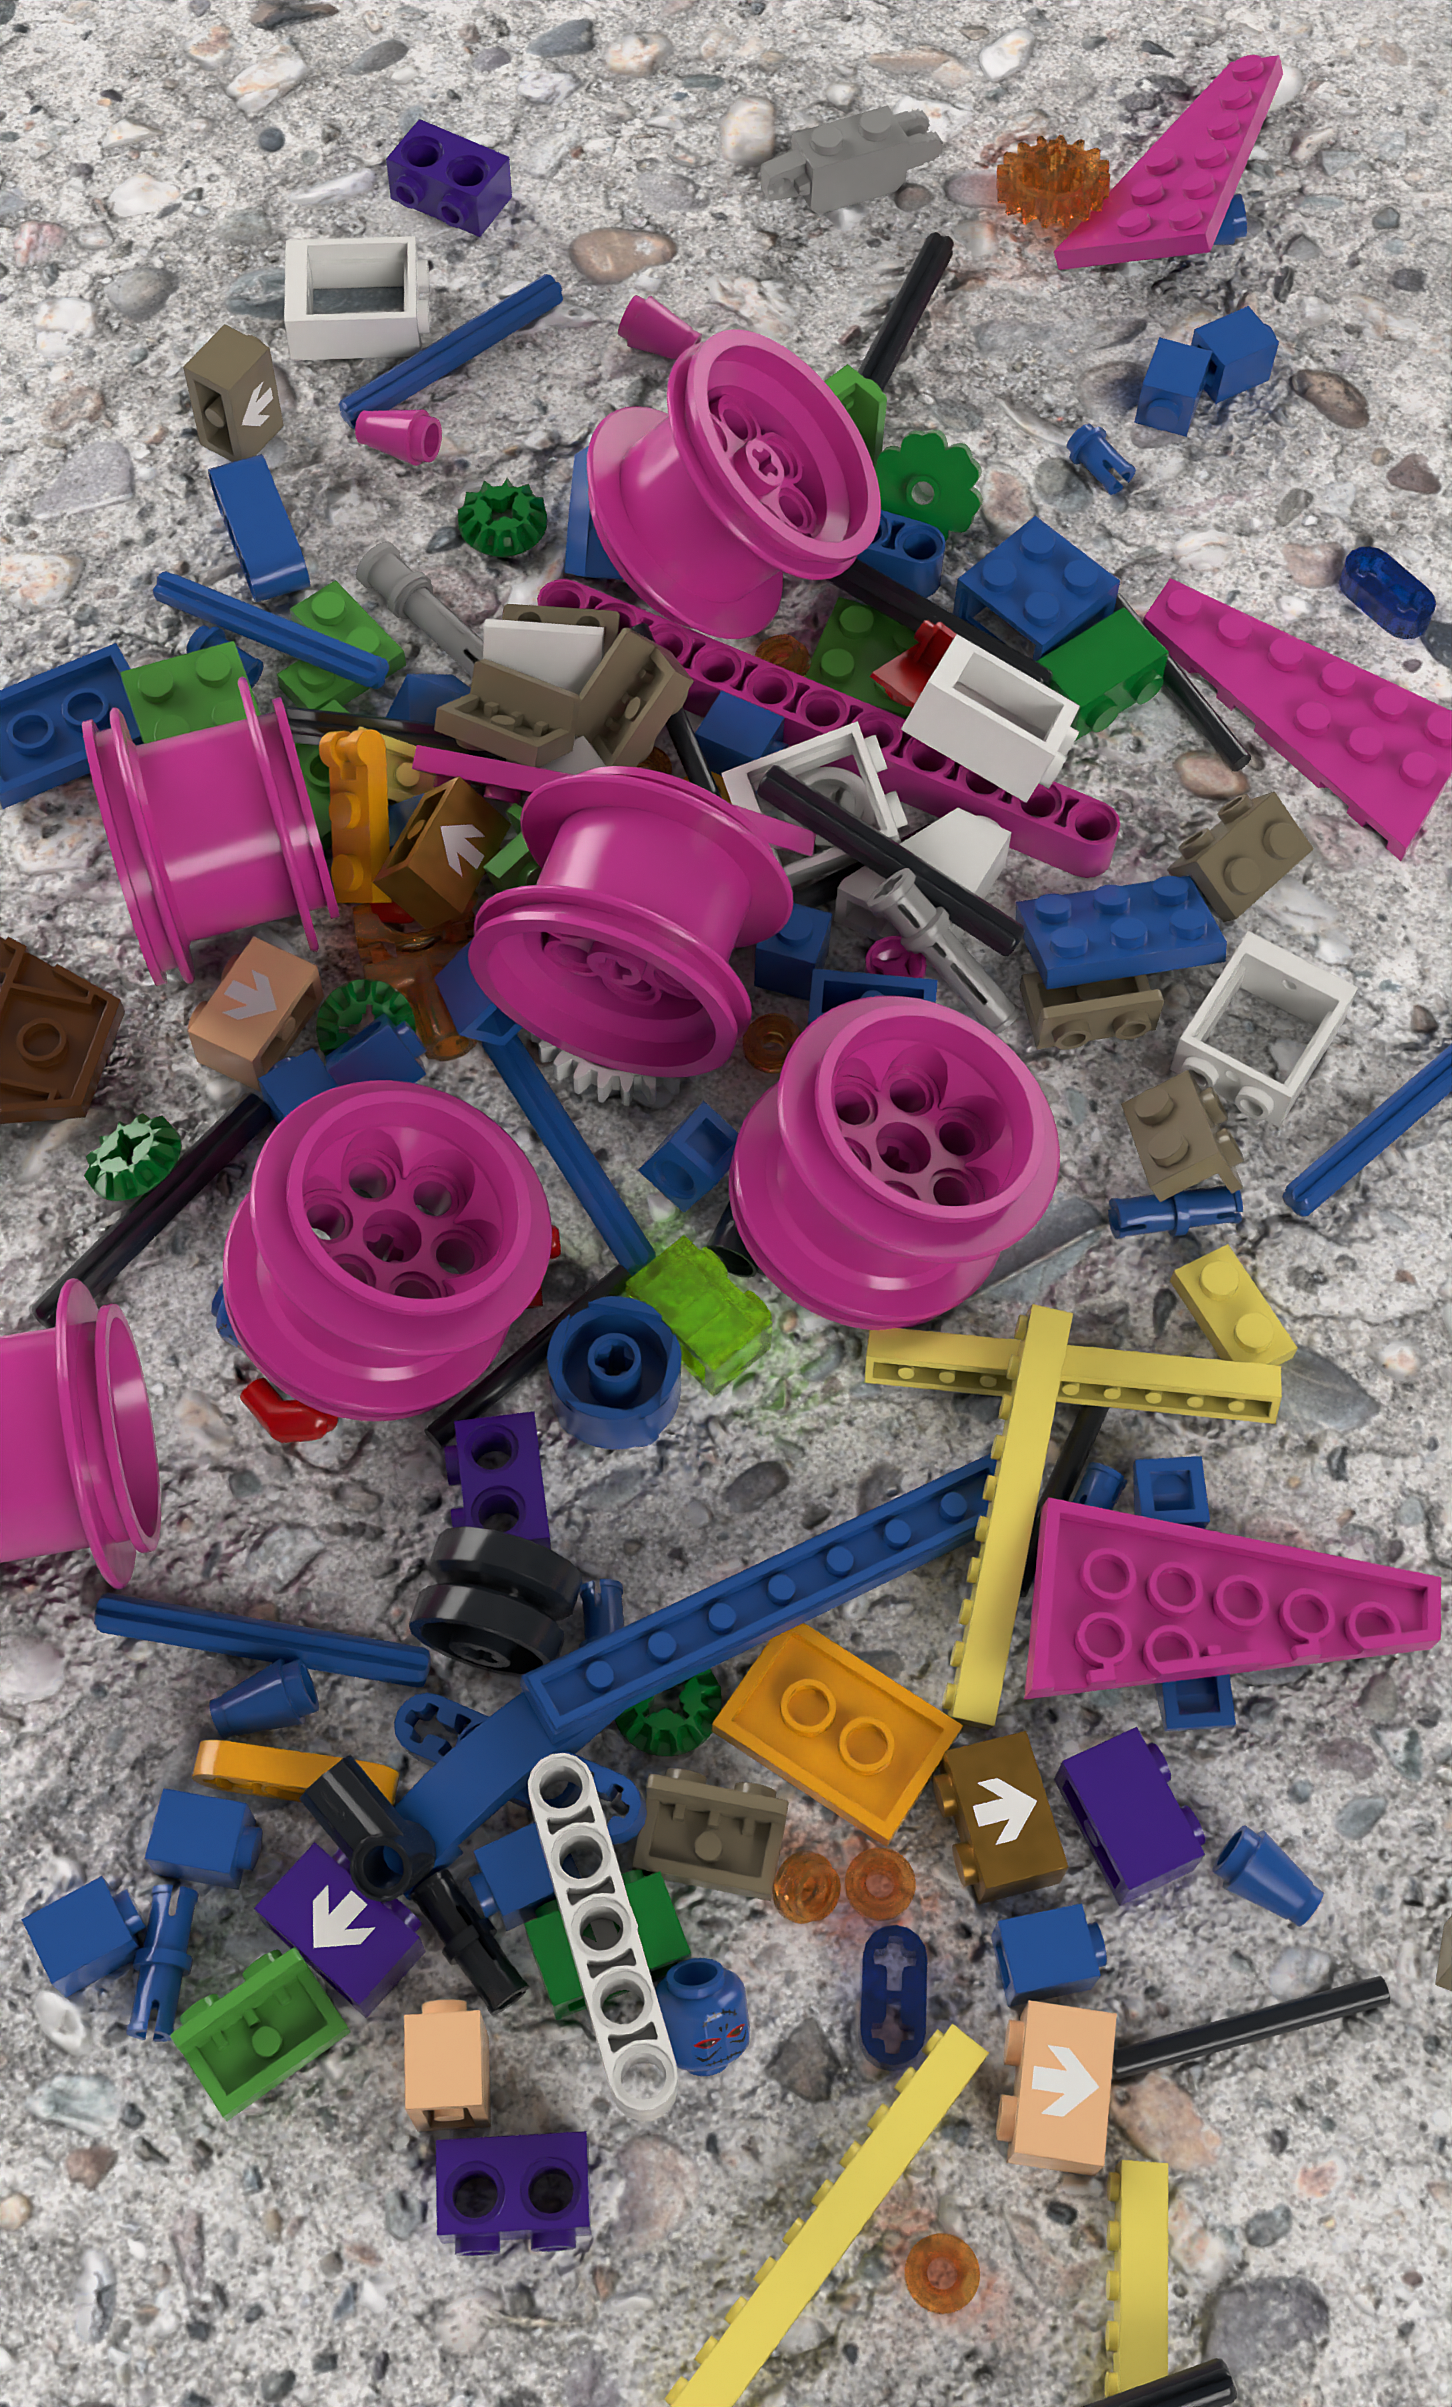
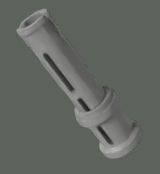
(412, 598)
(921, 929)

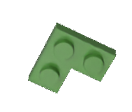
(342, 618)

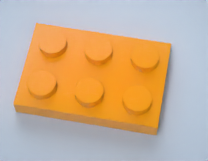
(837, 1730)

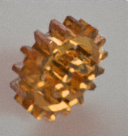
(1053, 181)

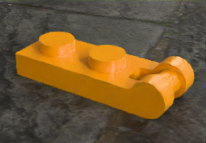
(357, 812)

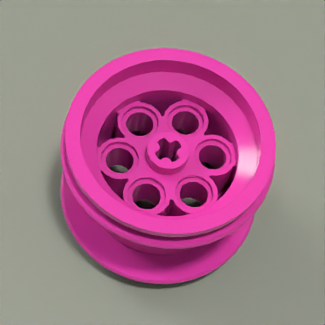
(732, 486)
(208, 831)
(632, 922)
(929, 1119)
(371, 1315)
(77, 1440)

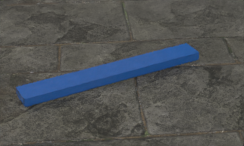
(757, 1603)

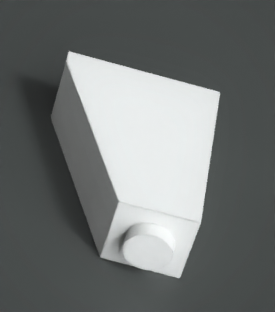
(958, 844)

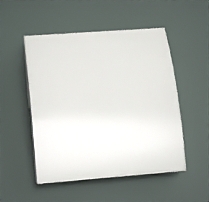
(546, 651)

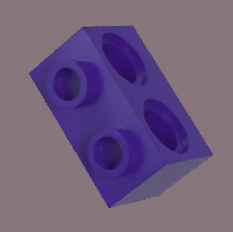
(449, 178)
(510, 1489)
(513, 2167)

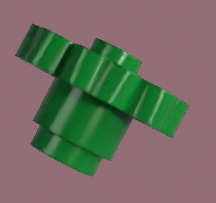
(947, 469)

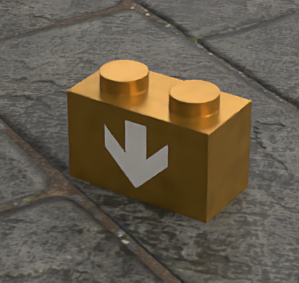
(443, 854)
(1000, 1817)

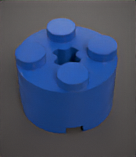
(611, 1409)

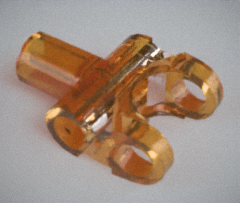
(413, 971)

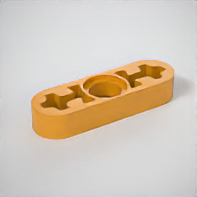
(274, 1771)

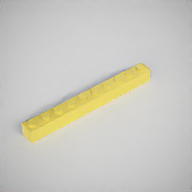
(1088, 1375)
(1009, 1517)
(840, 2215)
(1139, 2275)

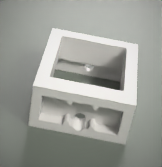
(354, 264)
(994, 720)
(810, 754)
(1268, 974)

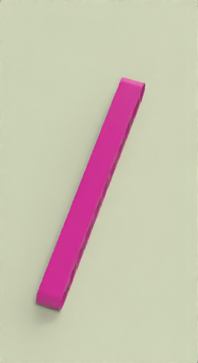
(808, 705)

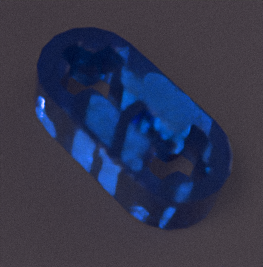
(1389, 590)
(910, 1997)

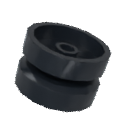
(495, 1601)

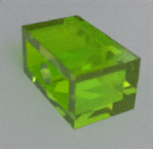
(713, 1320)

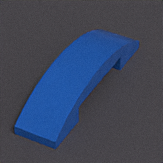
(1177, 1494)
(480, 1779)

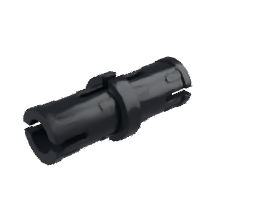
(469, 1941)

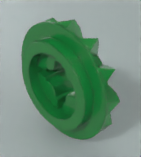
(506, 535)
(349, 1002)
(155, 1152)
(667, 1732)

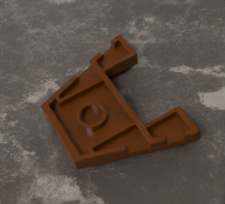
(51, 1037)

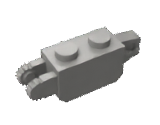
(851, 159)

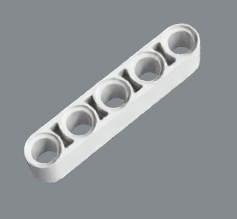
(606, 1970)

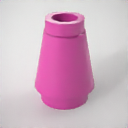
(656, 329)
(401, 434)

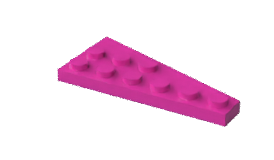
(1186, 180)
(1327, 717)
(509, 781)
(1175, 1602)

